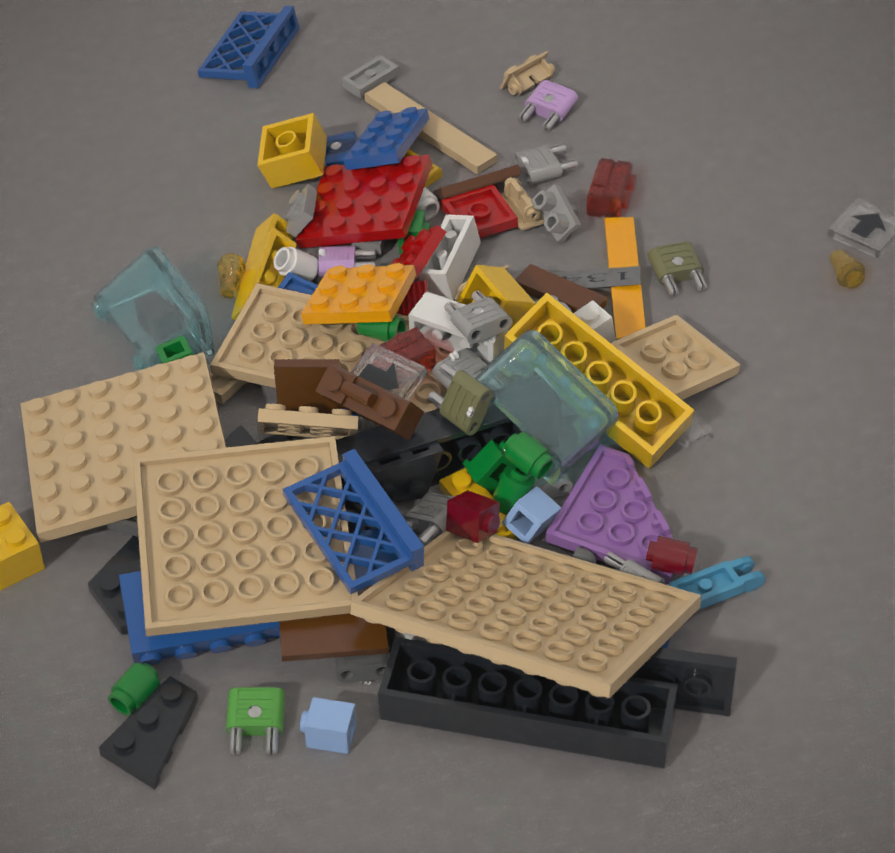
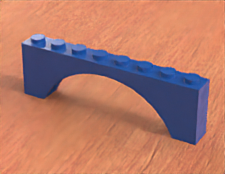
(187, 644)

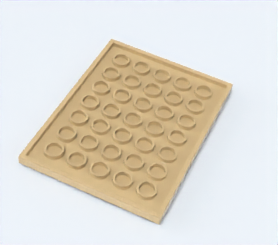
(531, 610)

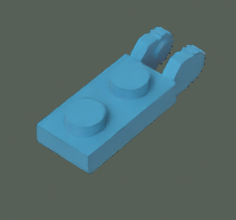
(722, 581)

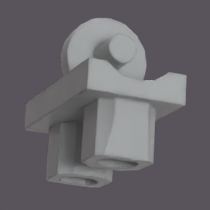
(557, 212)

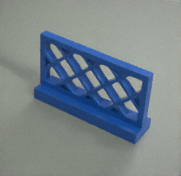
(264, 51)
(375, 503)

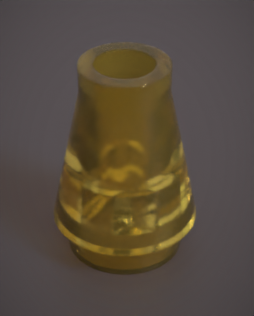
(847, 270)
(230, 274)

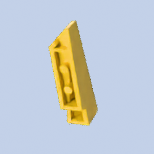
(260, 268)

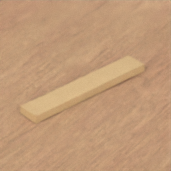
(436, 131)

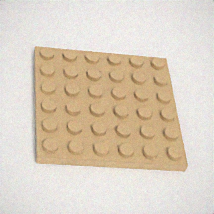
(87, 438)
(227, 543)

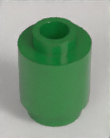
(528, 455)
(512, 487)
(133, 688)

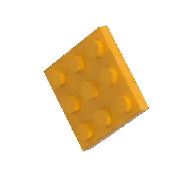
(359, 294)

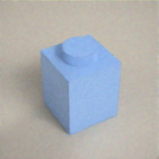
(531, 515)
(329, 725)

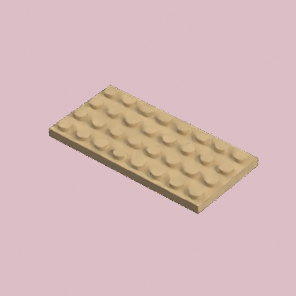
(274, 329)

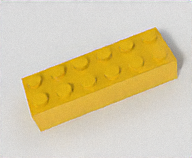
(647, 410)

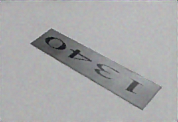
(604, 277)

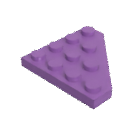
(610, 512)

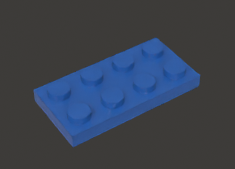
(386, 138)

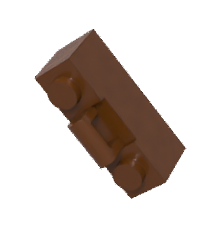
(370, 401)

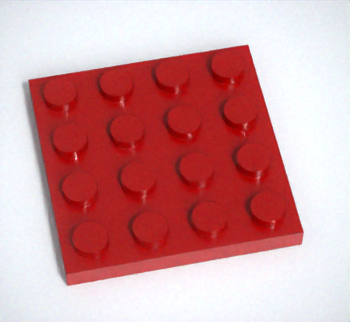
(366, 203)

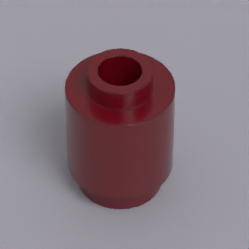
(671, 556)

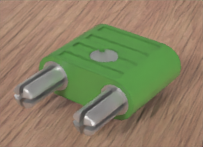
(255, 713)

